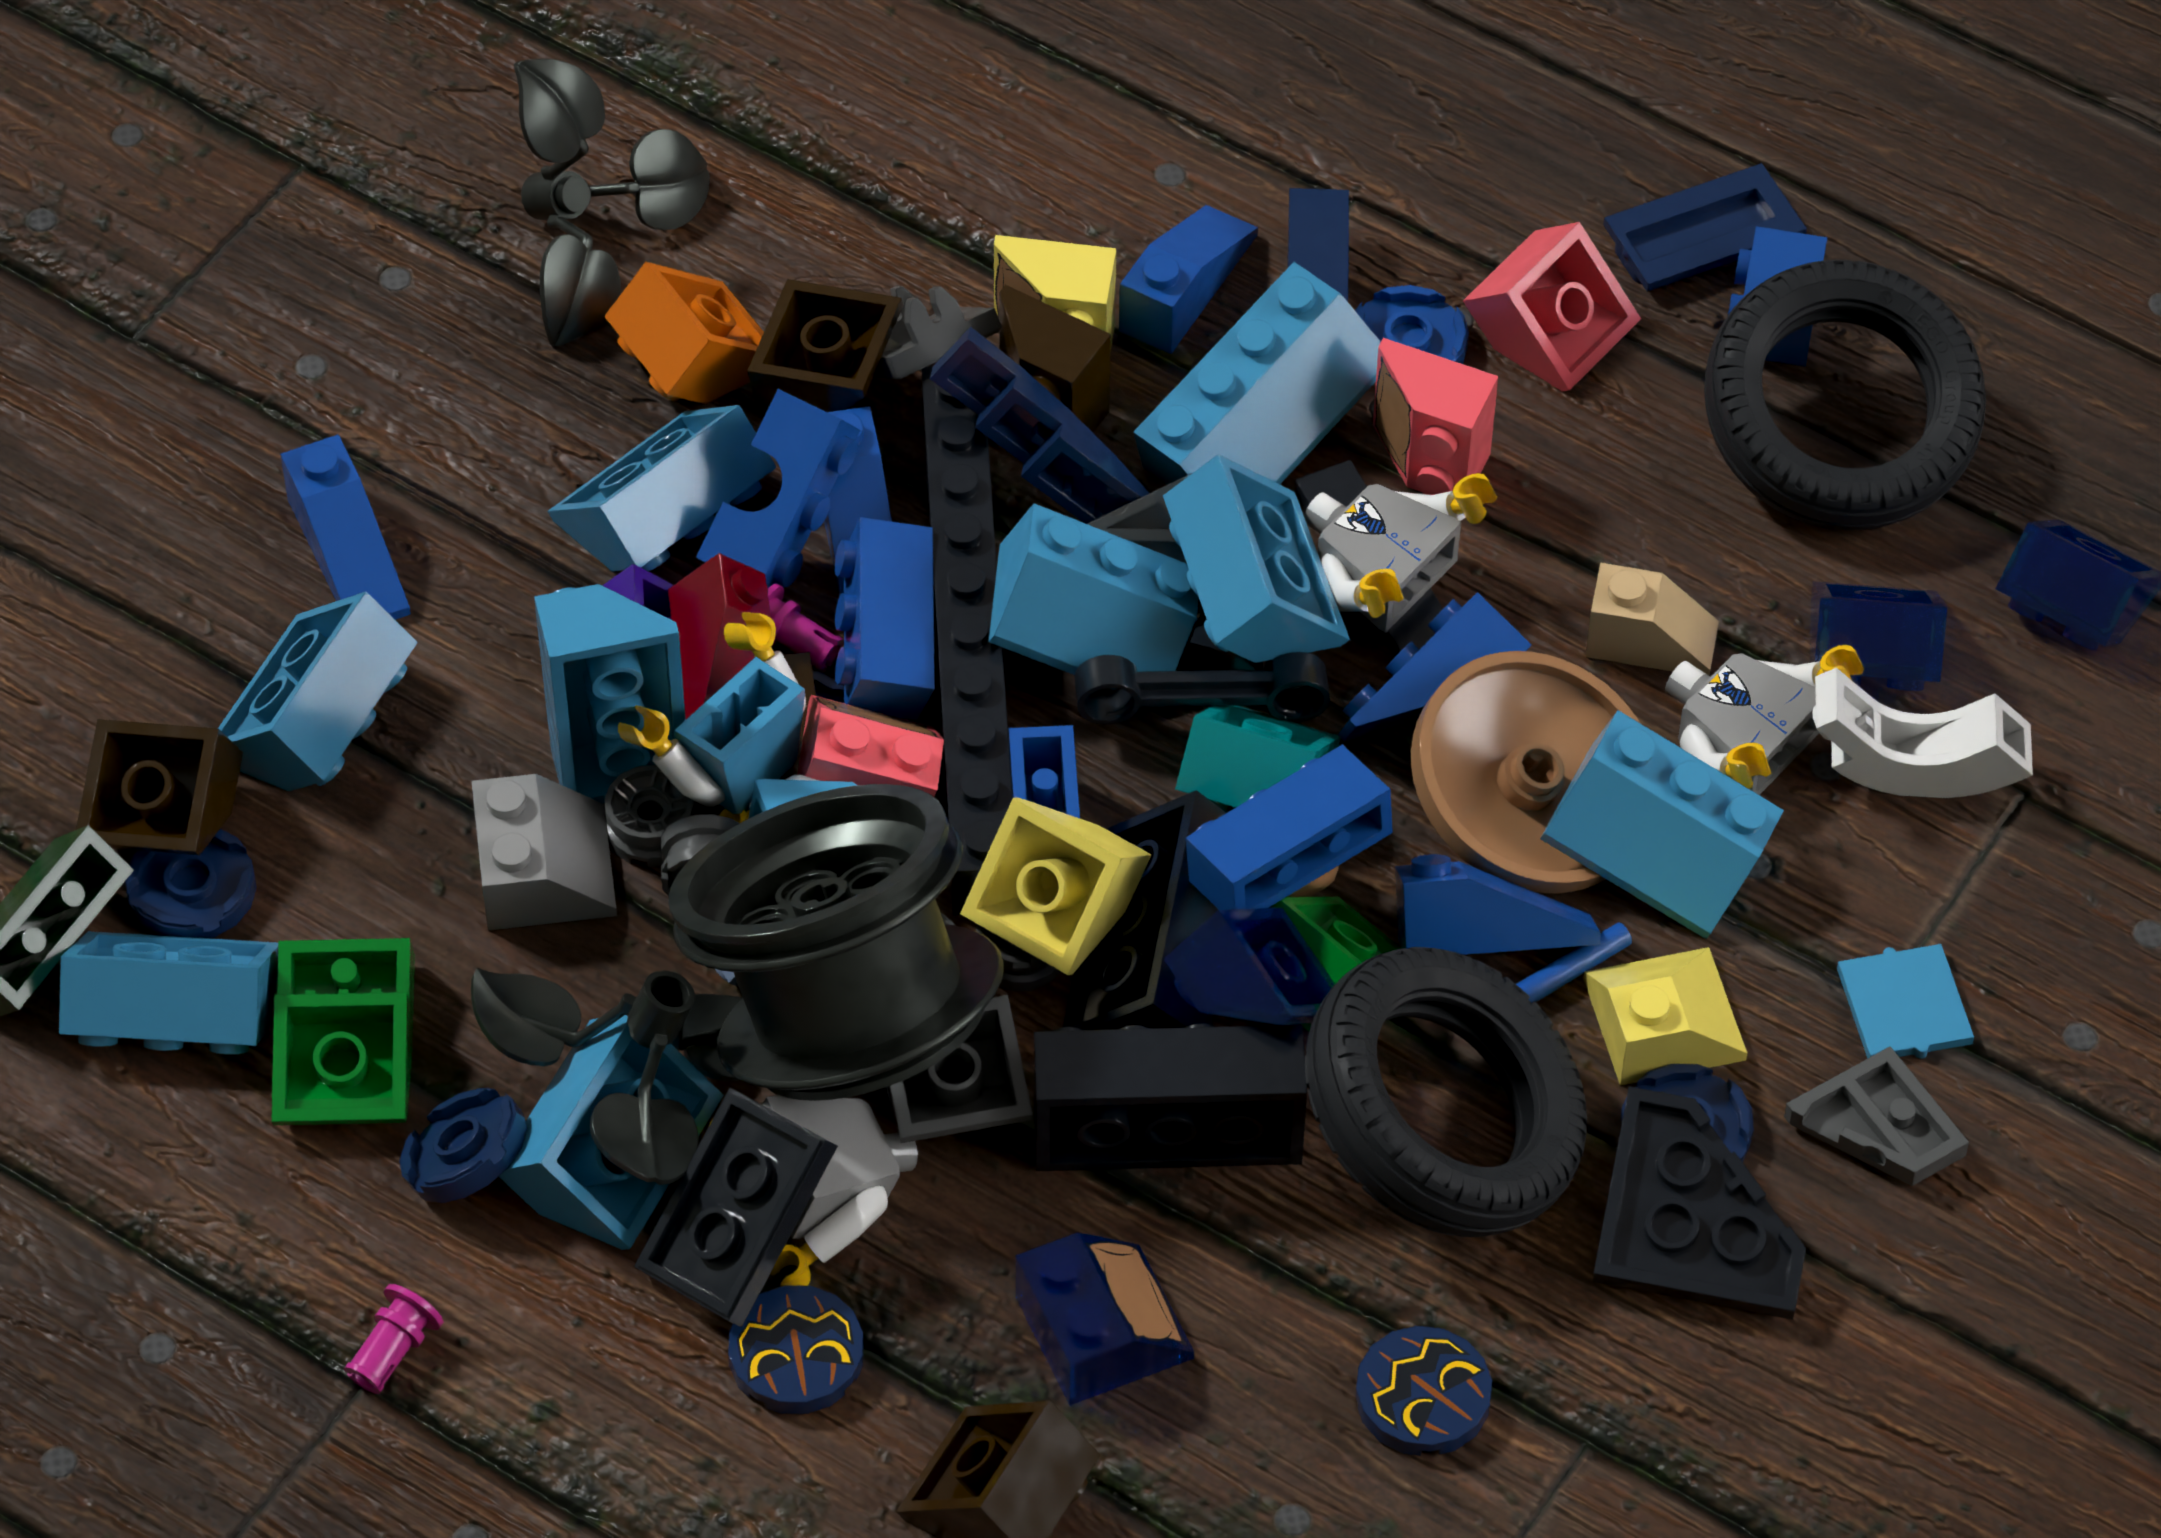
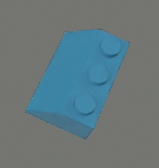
(665, 488)
(1253, 563)
(1088, 594)
(317, 691)
(1661, 824)
(168, 991)
(560, 1165)

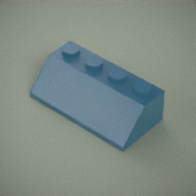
(1266, 385)
(597, 664)

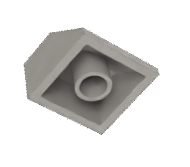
(541, 853)

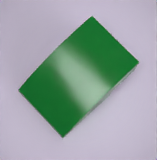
(343, 1031)

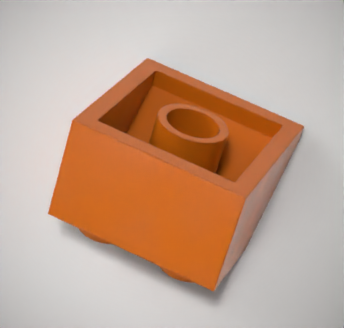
(685, 333)

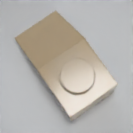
(1648, 621)

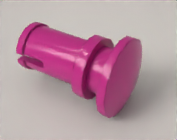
(800, 633)
(394, 1334)

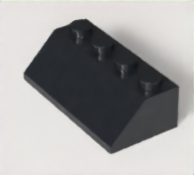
(1126, 972)

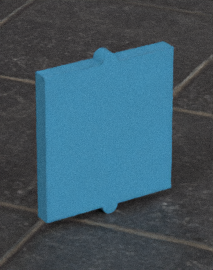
(1905, 1001)

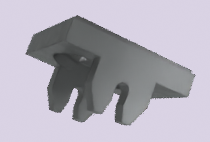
(924, 339)

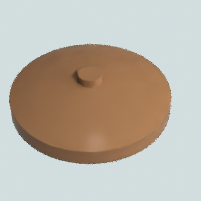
(1501, 754)

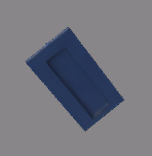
(1699, 226)

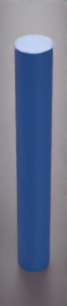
(1575, 963)

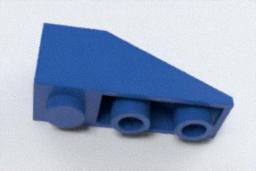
(1417, 673)

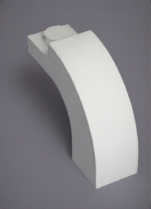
(1921, 754)

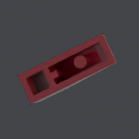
(702, 608)

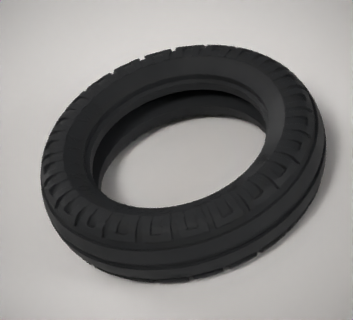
(1881, 302)
(1380, 1145)

